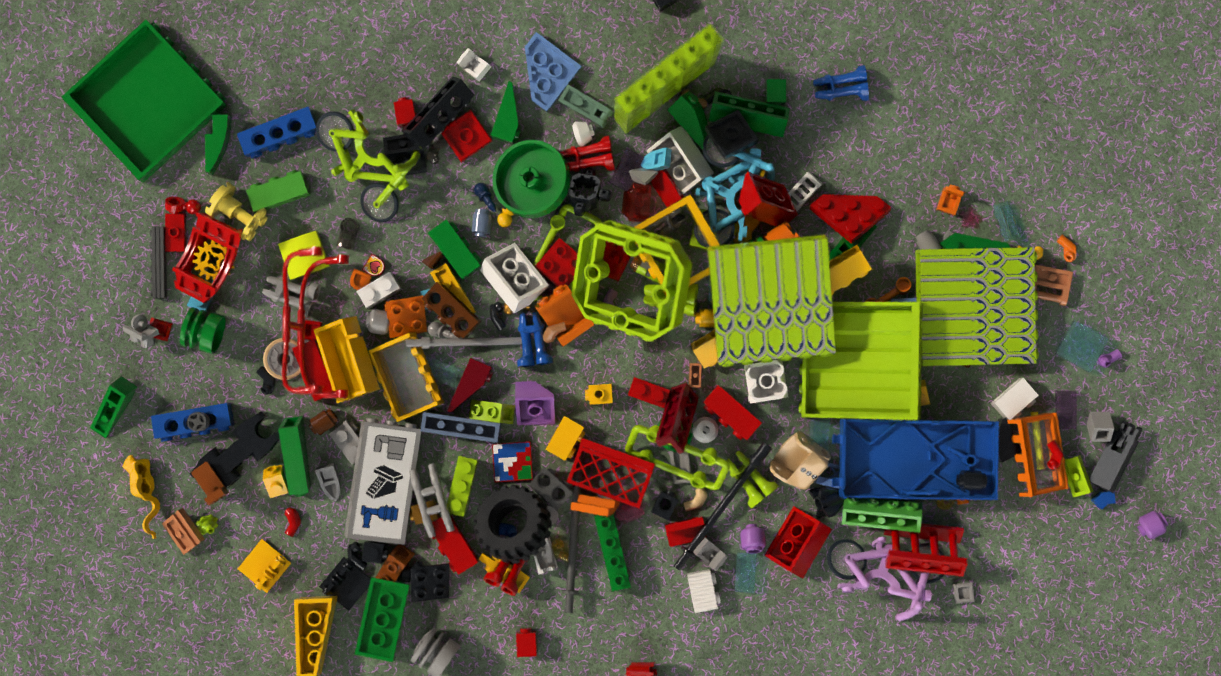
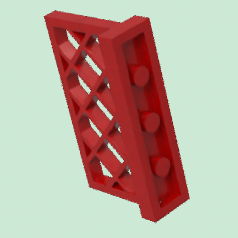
(617, 457)

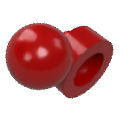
(176, 205)

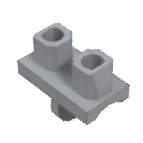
(141, 331)

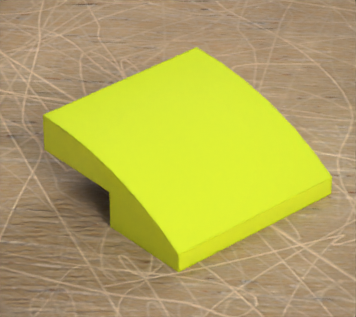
(299, 265)

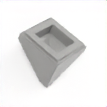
(642, 175)

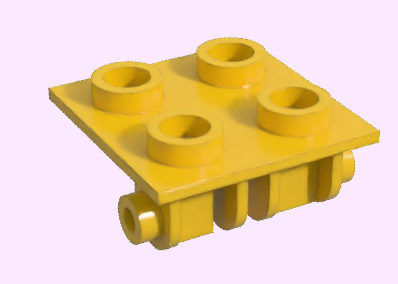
(264, 566)

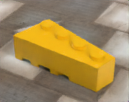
(312, 632)

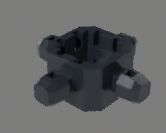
(589, 180)

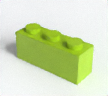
(462, 485)

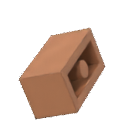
(695, 375)

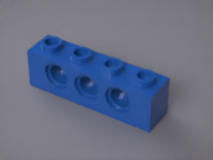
(249, 137)
(162, 423)

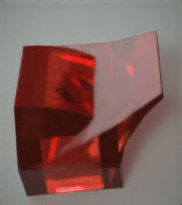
(637, 202)

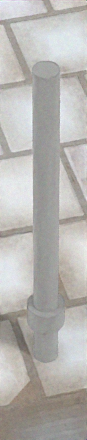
(426, 342)

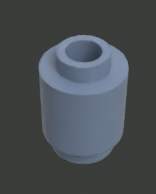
(481, 223)

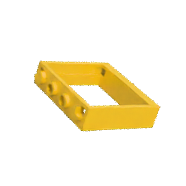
(701, 223)

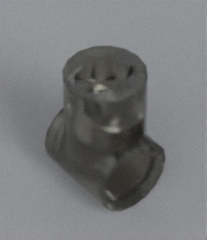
(348, 244)

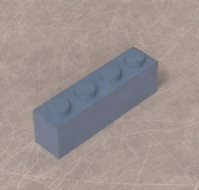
(460, 427)

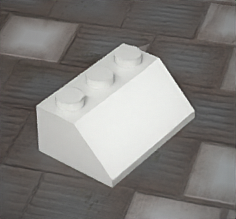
(687, 163)
(513, 277)

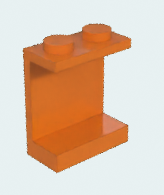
(561, 308)

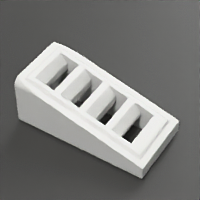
(814, 180)

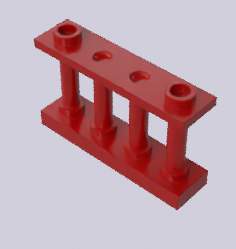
(927, 562)

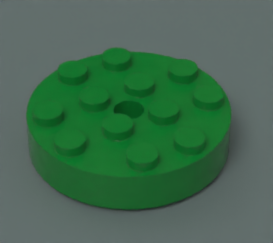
(544, 191)

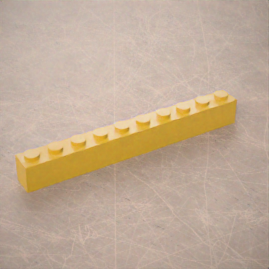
(843, 271)

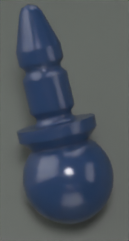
(482, 191)

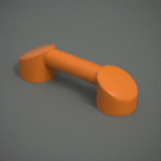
(902, 287)

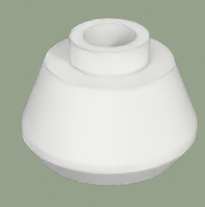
(582, 132)
(700, 426)

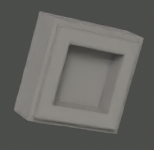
(963, 592)

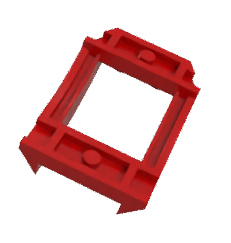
(219, 232)

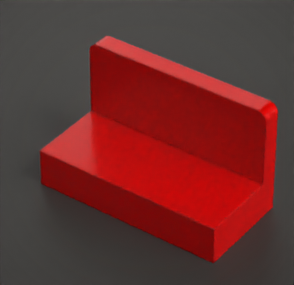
(683, 531)

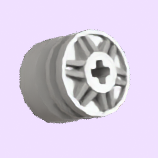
(435, 652)

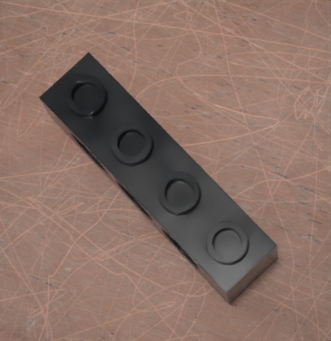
(428, 114)

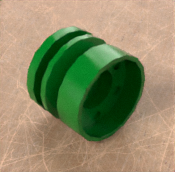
(202, 331)

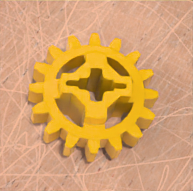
(202, 265)

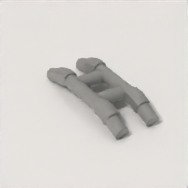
(435, 489)

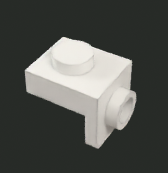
(473, 64)

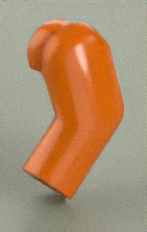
(1069, 248)

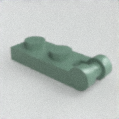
(585, 106)

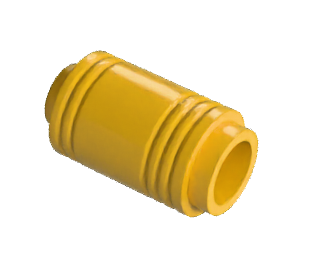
(704, 318)

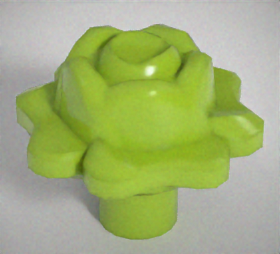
(207, 524)

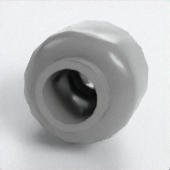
(377, 322)

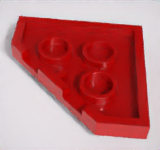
(850, 214)

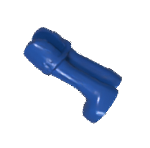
(860, 90)
(541, 355)

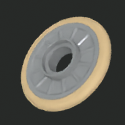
(272, 362)

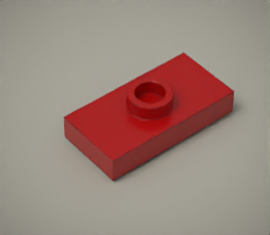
(175, 232)

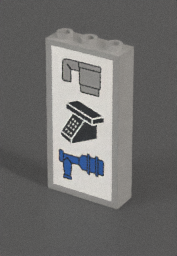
(382, 482)

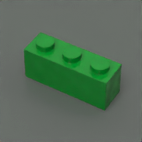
(455, 249)

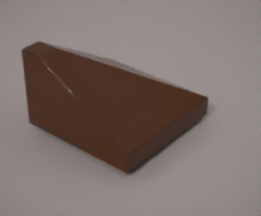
(433, 260)

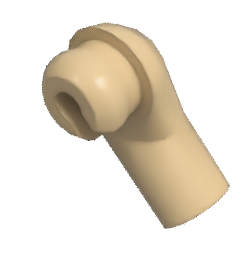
(698, 501)

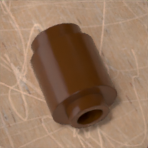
(323, 421)

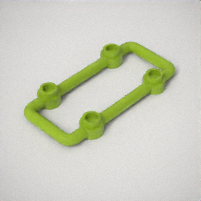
(558, 223)
(698, 479)

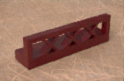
(675, 414)

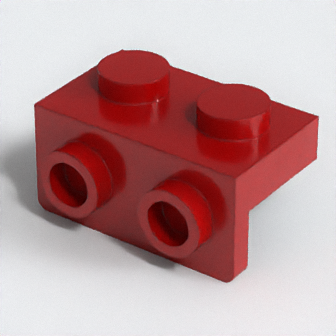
(616, 259)

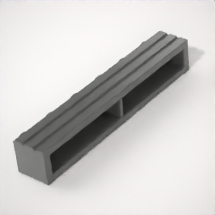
(159, 263)

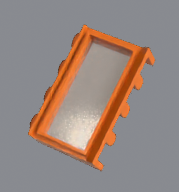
(1034, 434)

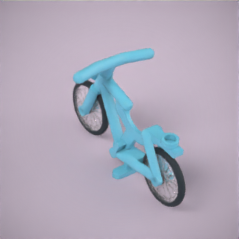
(718, 220)

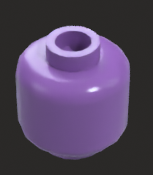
(1152, 525)
(752, 539)

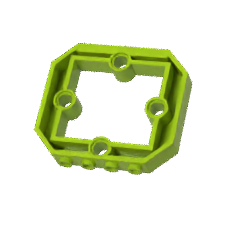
(675, 280)

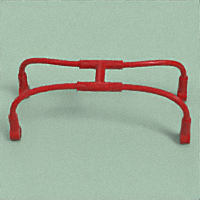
(300, 325)

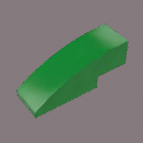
(217, 142)

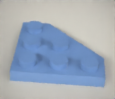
(548, 71)

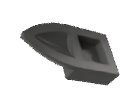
(329, 480)

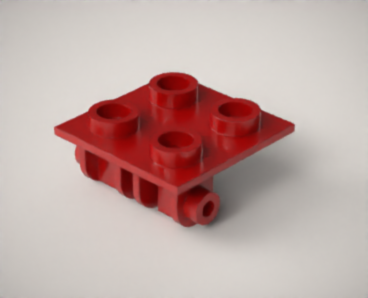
(558, 263)

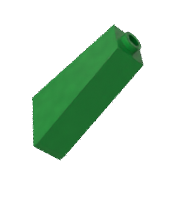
(295, 455)

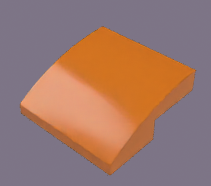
(595, 505)

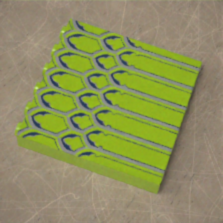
(771, 300)
(977, 306)

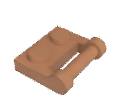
(1054, 279)

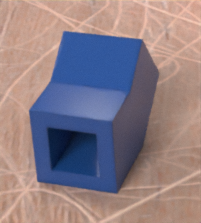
(1104, 498)

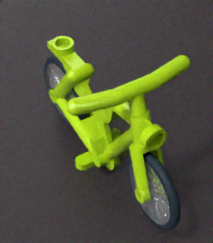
(377, 199)

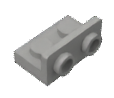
(347, 439)

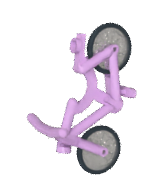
(849, 562)

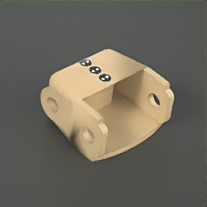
(800, 461)

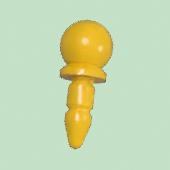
(505, 218)

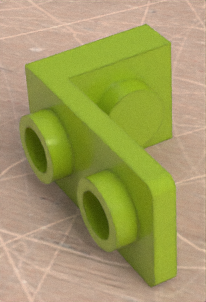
(492, 412)

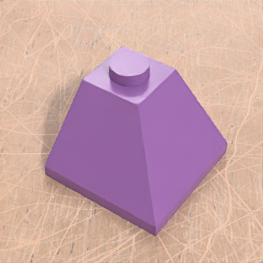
(534, 404)

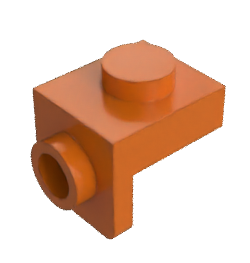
(950, 200)

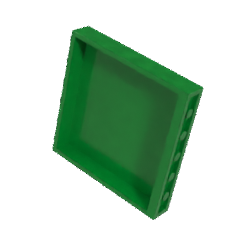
(144, 100)

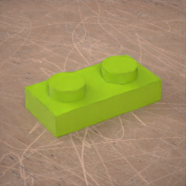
(1077, 476)

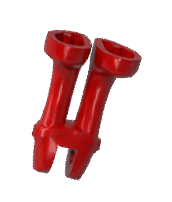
(605, 160)
(509, 585)

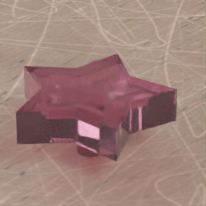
(969, 218)

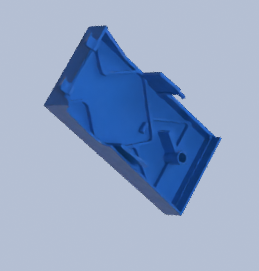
(915, 458)

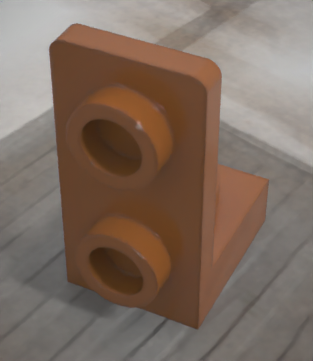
(209, 483)
(395, 563)

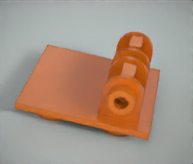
(406, 316)

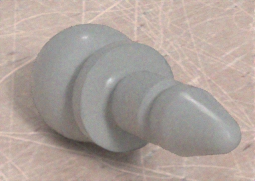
(437, 330)

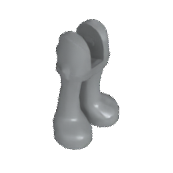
(311, 292)

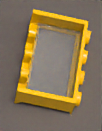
(405, 377)

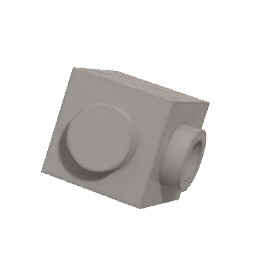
(1100, 426)

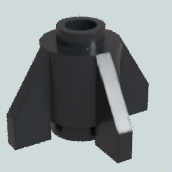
(827, 501)

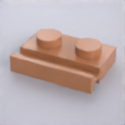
(183, 531)

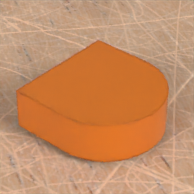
(359, 279)

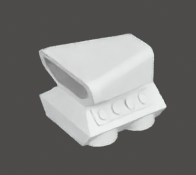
(766, 381)

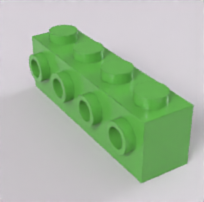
(882, 514)

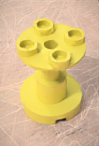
(224, 202)

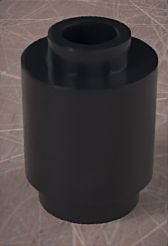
(971, 480)

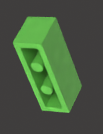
(278, 191)

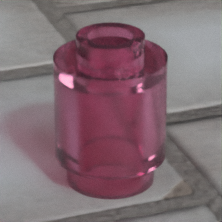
(628, 513)

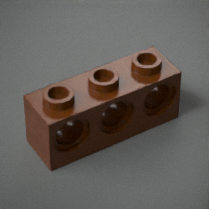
(461, 310)

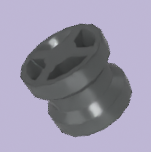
(194, 420)

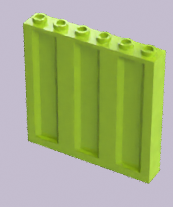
(667, 79)
(873, 367)

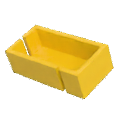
(346, 358)

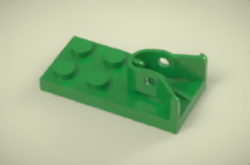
(382, 619)

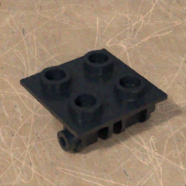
(429, 582)
(346, 583)

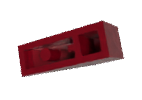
(472, 380)

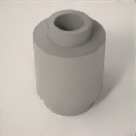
(927, 241)

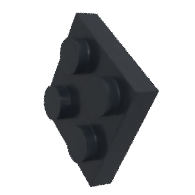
(731, 134)

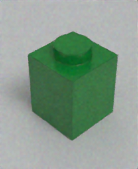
(775, 91)

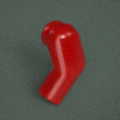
(1056, 456)
(294, 521)

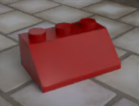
(766, 200)
(798, 542)

